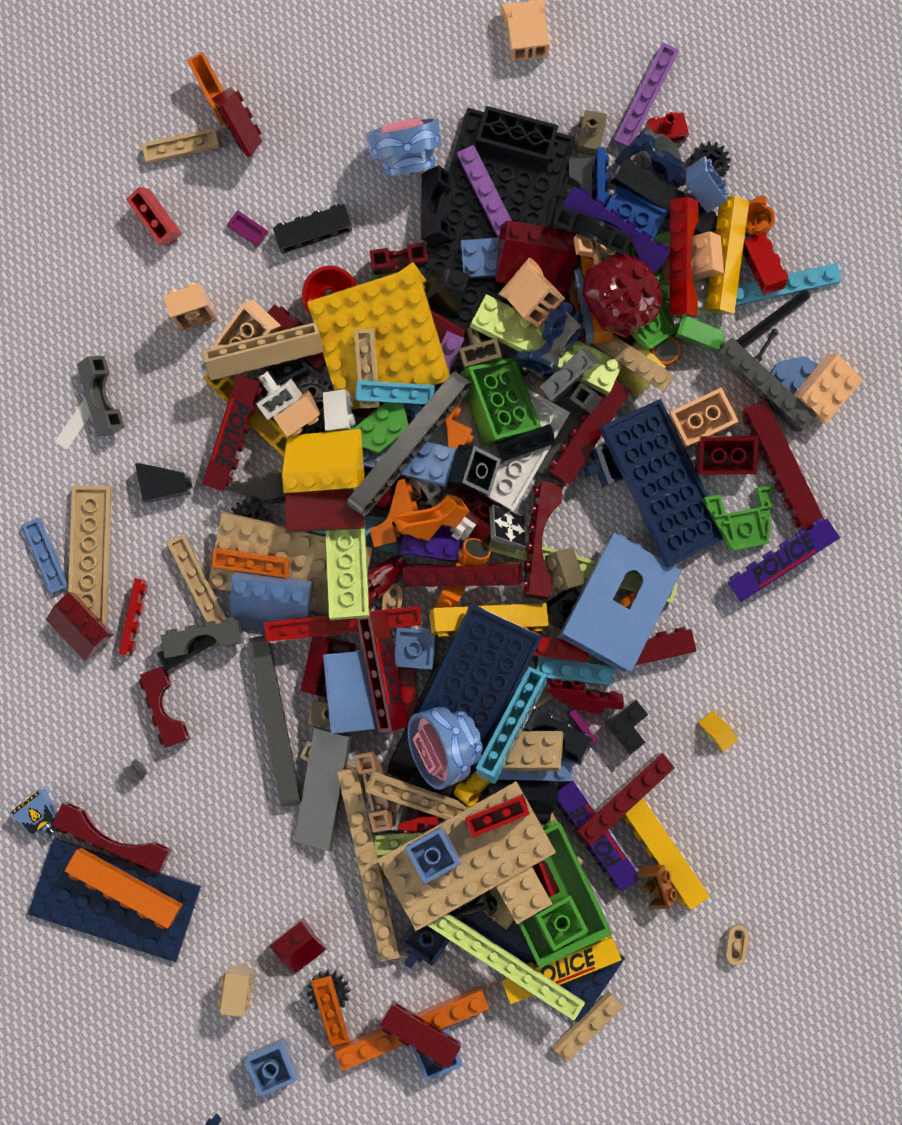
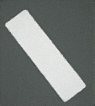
(74, 425)

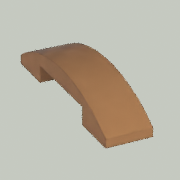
(381, 812)

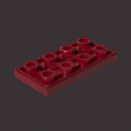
(321, 512)

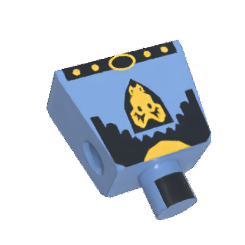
(37, 813)

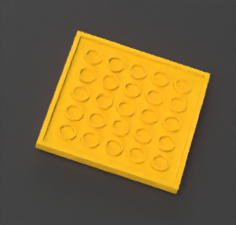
(403, 326)

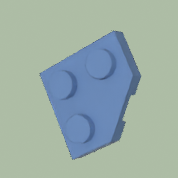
(793, 372)

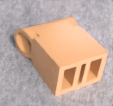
(526, 29)
(531, 293)

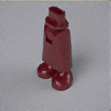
(384, 576)

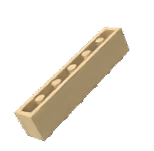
(263, 351)

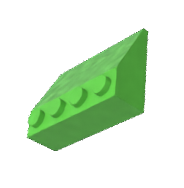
(499, 401)

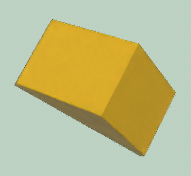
(718, 731)

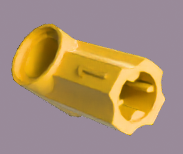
(470, 790)

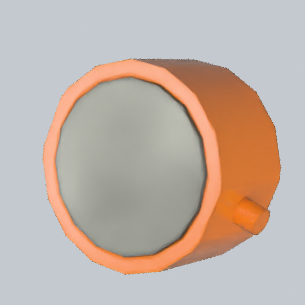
(667, 351)
(474, 552)

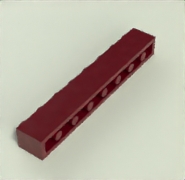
(782, 465)

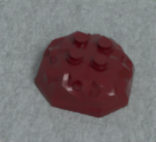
(622, 294)

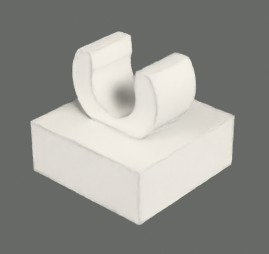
(463, 530)

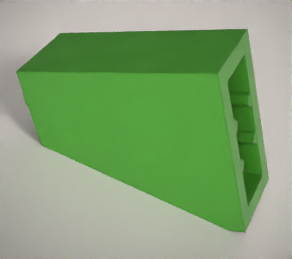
(699, 334)

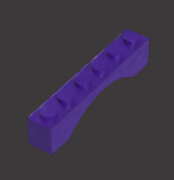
(647, 250)

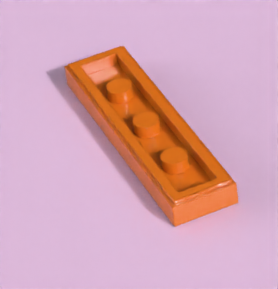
(250, 563)
(330, 1011)

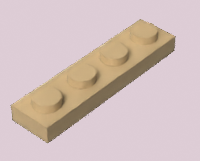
(180, 145)
(366, 360)
(588, 1026)

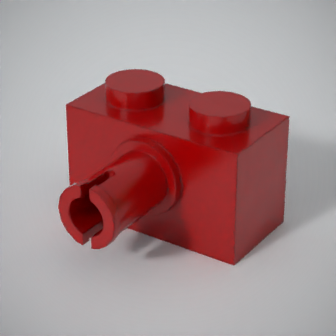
(671, 125)

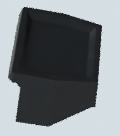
(539, 794)

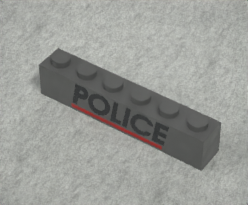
(764, 385)

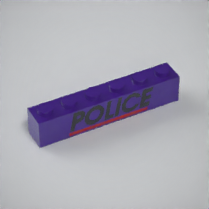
(783, 560)
(605, 848)

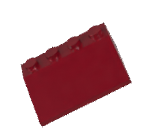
(549, 247)

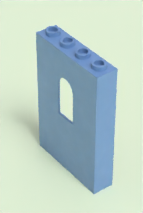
(605, 626)

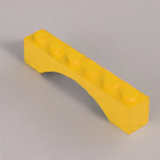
(265, 428)

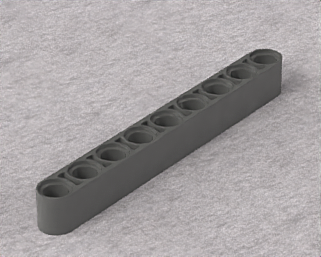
(409, 444)
(275, 721)

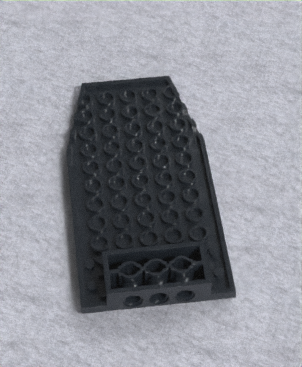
(526, 167)

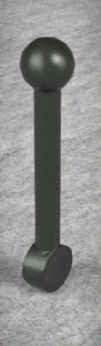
(774, 332)

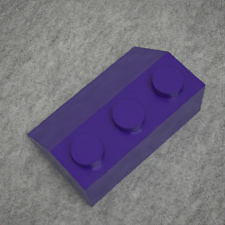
(439, 547)

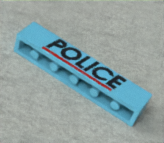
(511, 725)

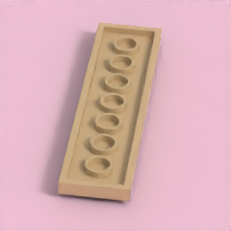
(90, 547)

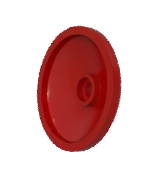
(325, 279)

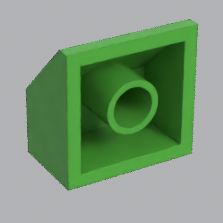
(560, 923)

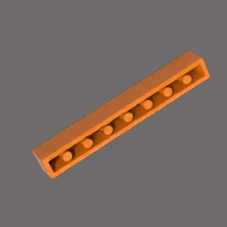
(439, 1015)

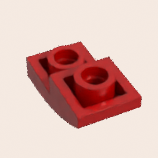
(413, 824)

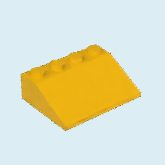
(323, 461)

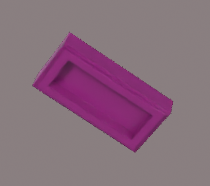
(247, 228)
(580, 724)

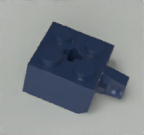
(604, 466)
(423, 949)

